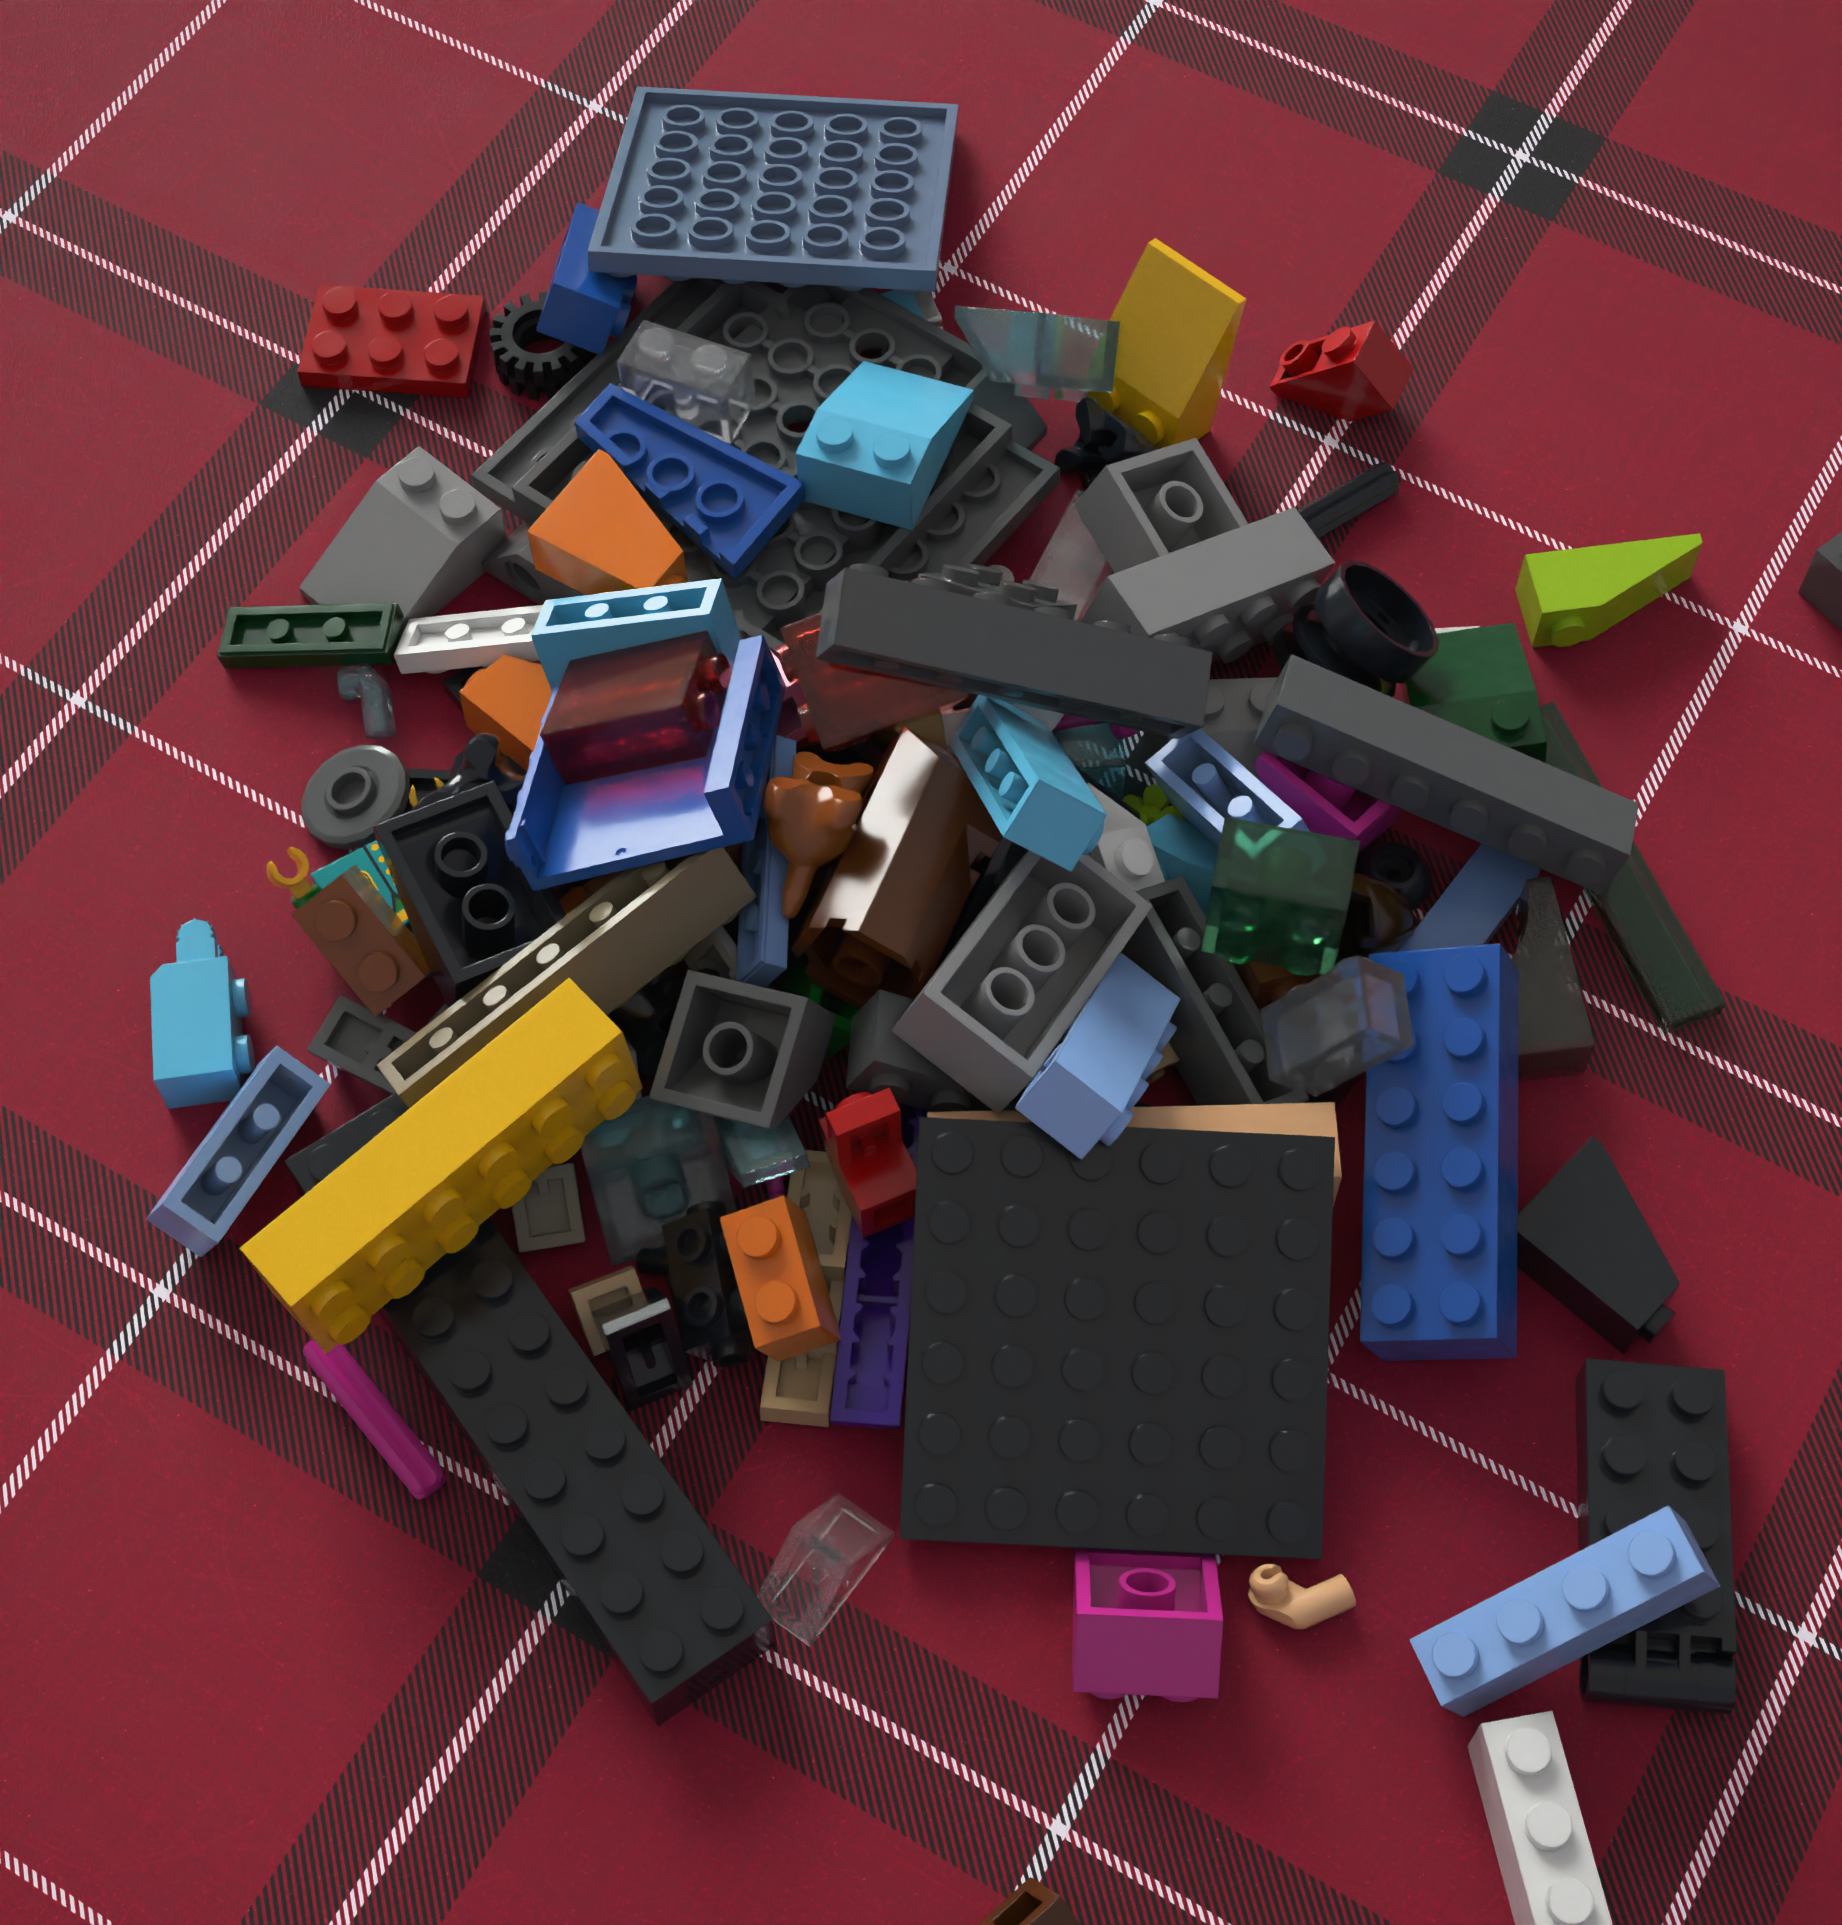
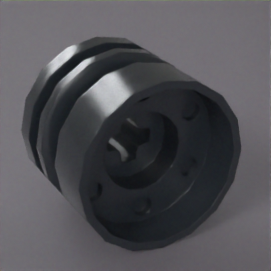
(1361, 629)

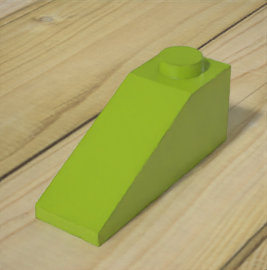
(1589, 589)

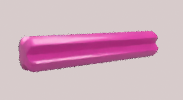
(377, 1419)

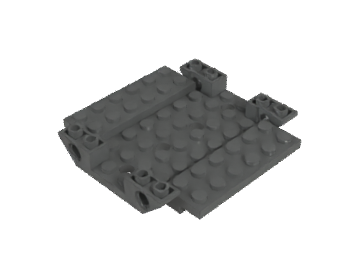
(800, 353)

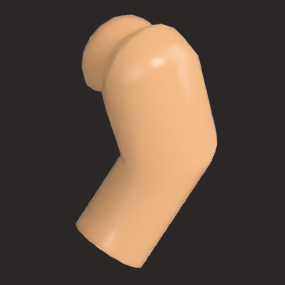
(1295, 1605)

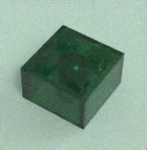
(1279, 896)

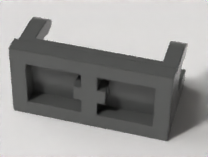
(358, 1041)

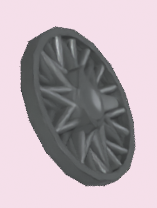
(353, 794)

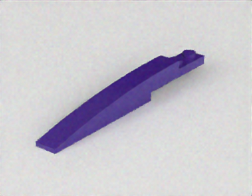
(876, 1316)

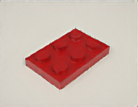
(392, 341)

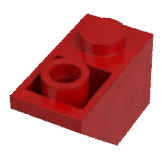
(1344, 373)

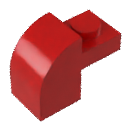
(871, 1160)

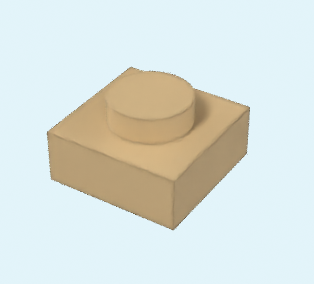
(599, 1294)

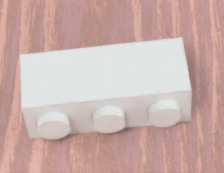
(1537, 1823)

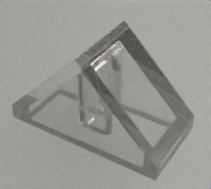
(821, 1566)

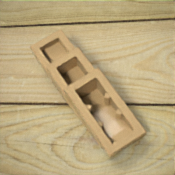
(803, 1385)

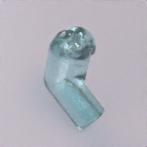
(374, 695)

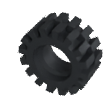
(530, 370)

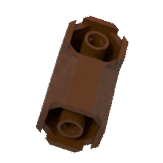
(901, 879)

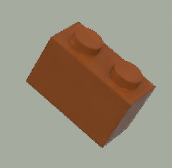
(363, 940)

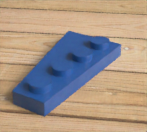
(698, 482)

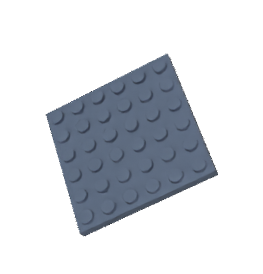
(778, 190)

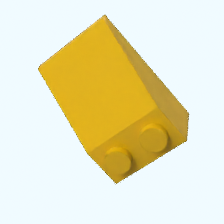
(1171, 347)

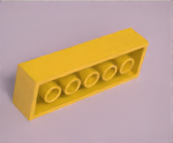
(446, 1166)

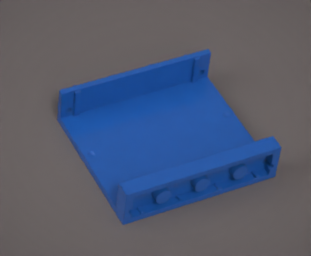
(658, 811)

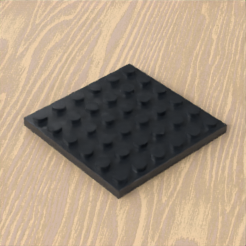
(1119, 1340)

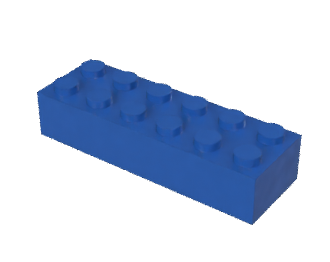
(1444, 1164)

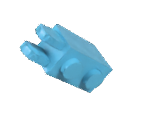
(199, 1022)

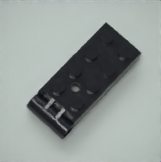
(1644, 1444)

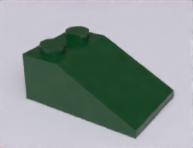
(1482, 686)

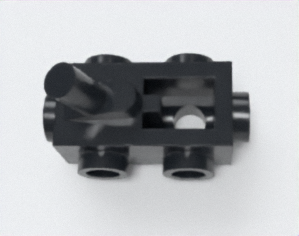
(703, 1286)

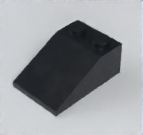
(462, 889)

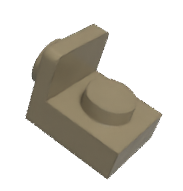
(550, 1211)

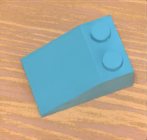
(881, 443)

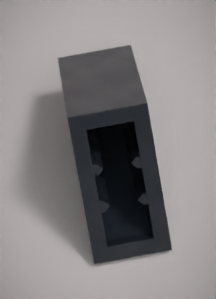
(1596, 1251)

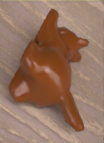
(812, 819)

